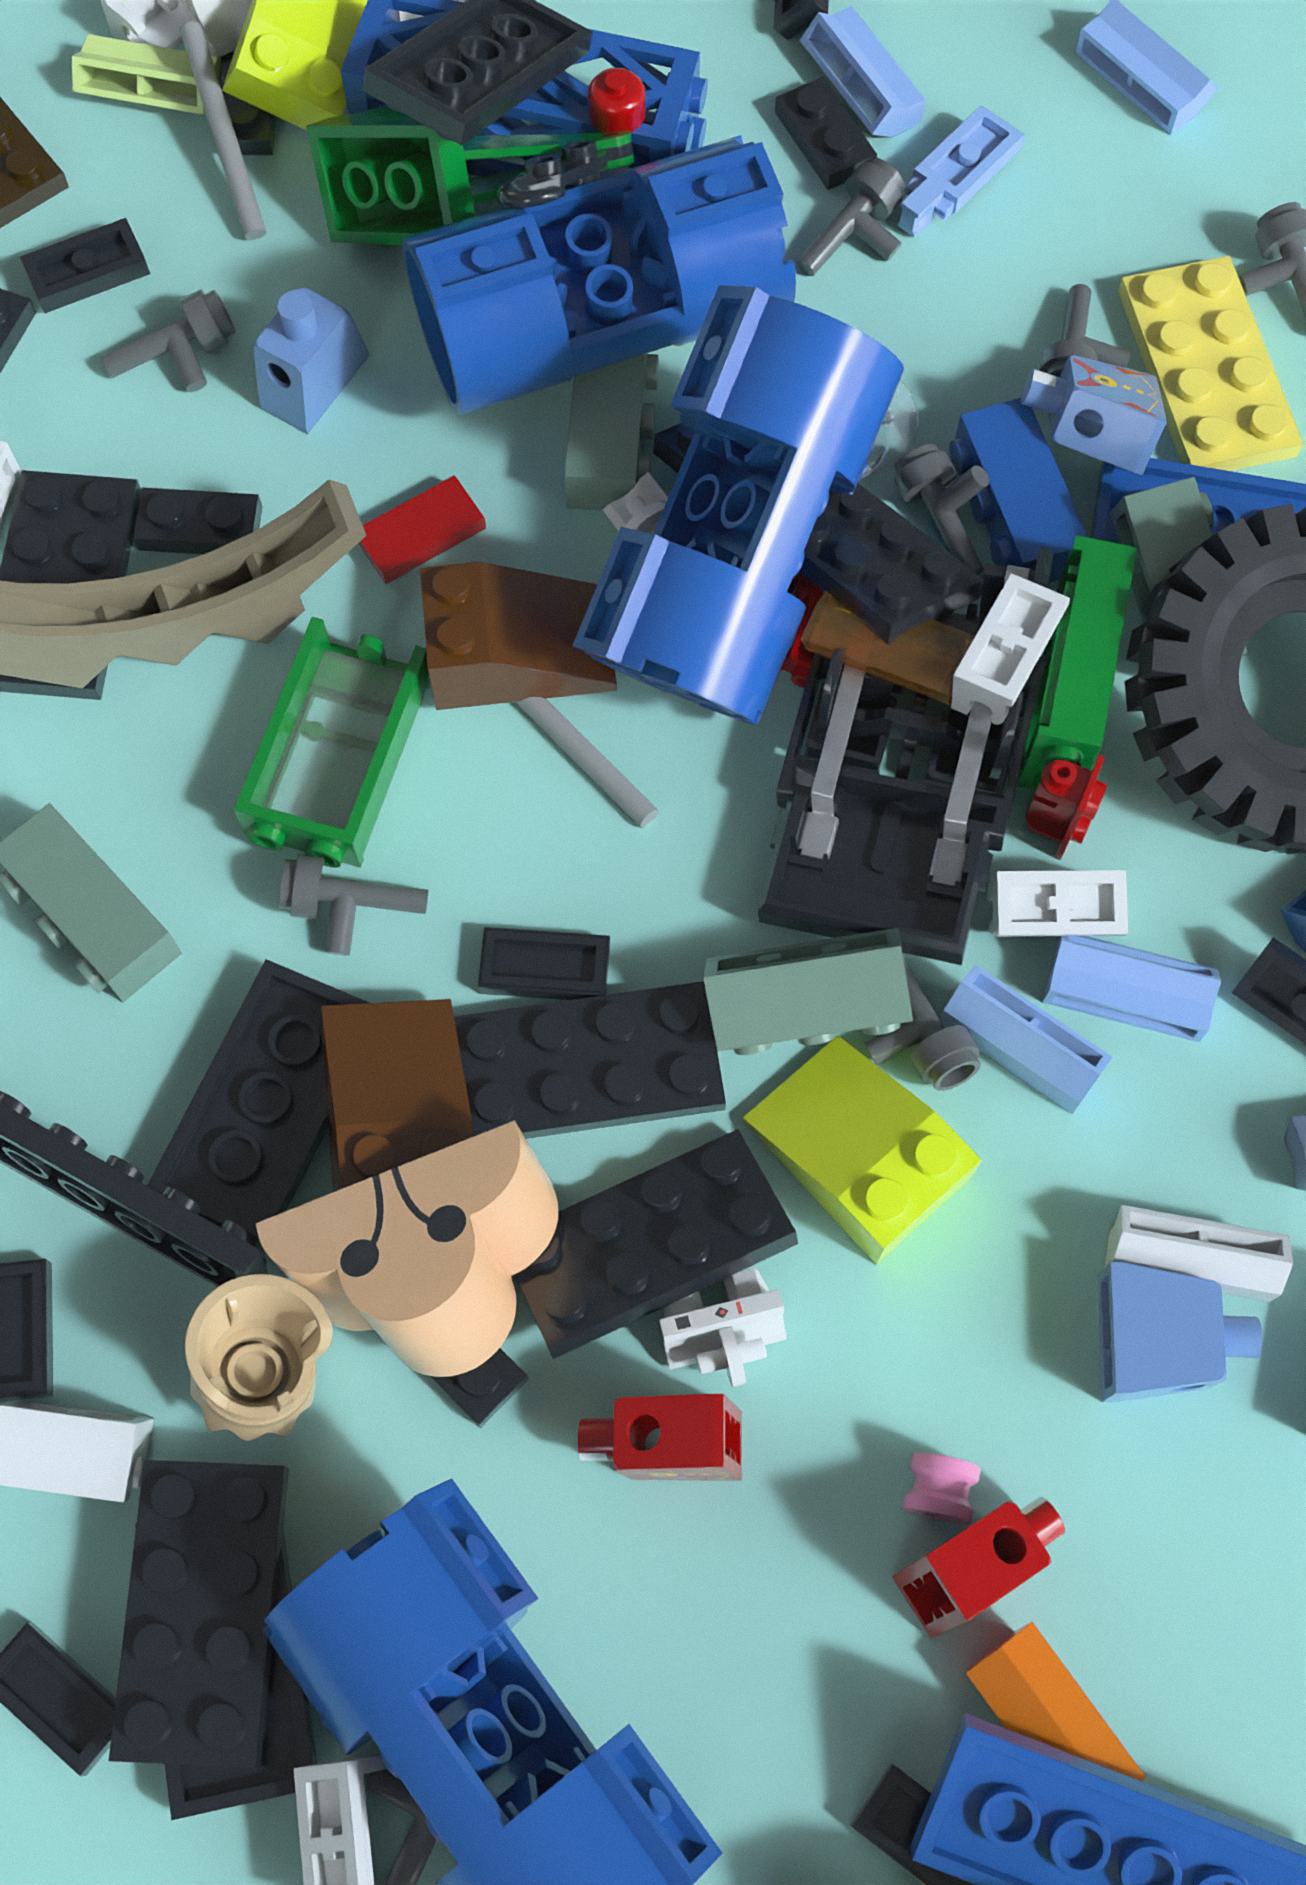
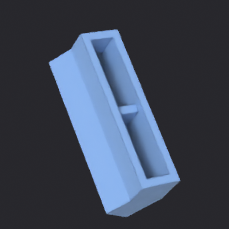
(1144, 67)
(864, 72)
(1132, 986)
(1025, 1039)

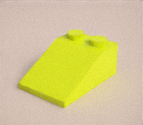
(293, 57)
(863, 1146)

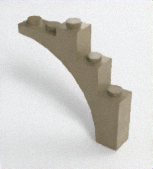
(163, 614)

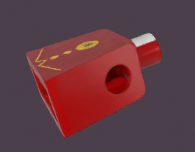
(696, 1439)
(980, 1564)

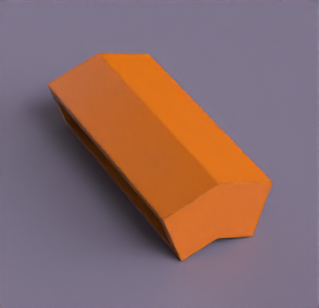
(1043, 1701)

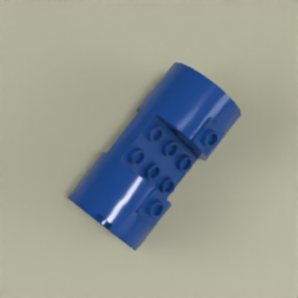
(597, 274)
(778, 420)
(420, 1655)

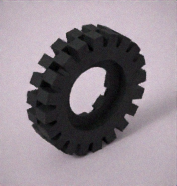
(1192, 688)

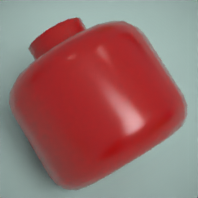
(616, 101)

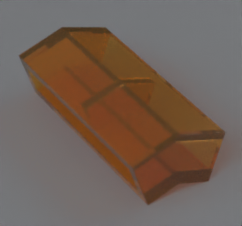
(916, 659)

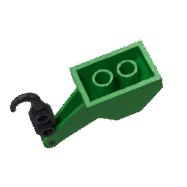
(397, 178)

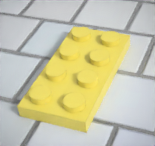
(1210, 366)

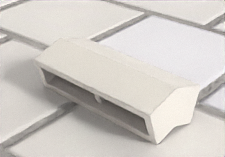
(1239, 1258)

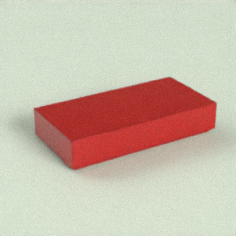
(421, 529)

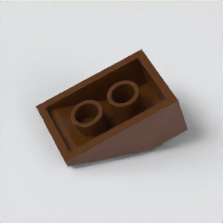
(506, 636)
(391, 1085)

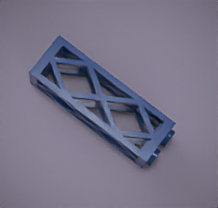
(563, 101)

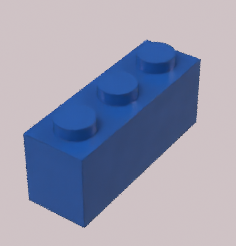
(1026, 494)

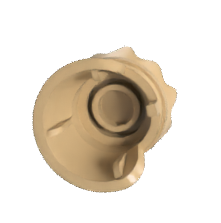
(256, 1354)

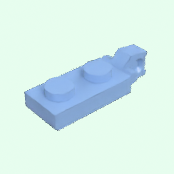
(958, 169)

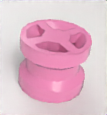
(941, 1488)

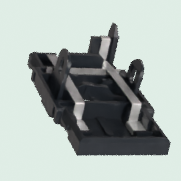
(885, 849)

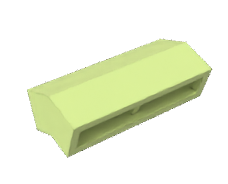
(137, 74)

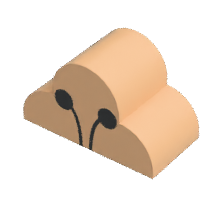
(425, 1249)

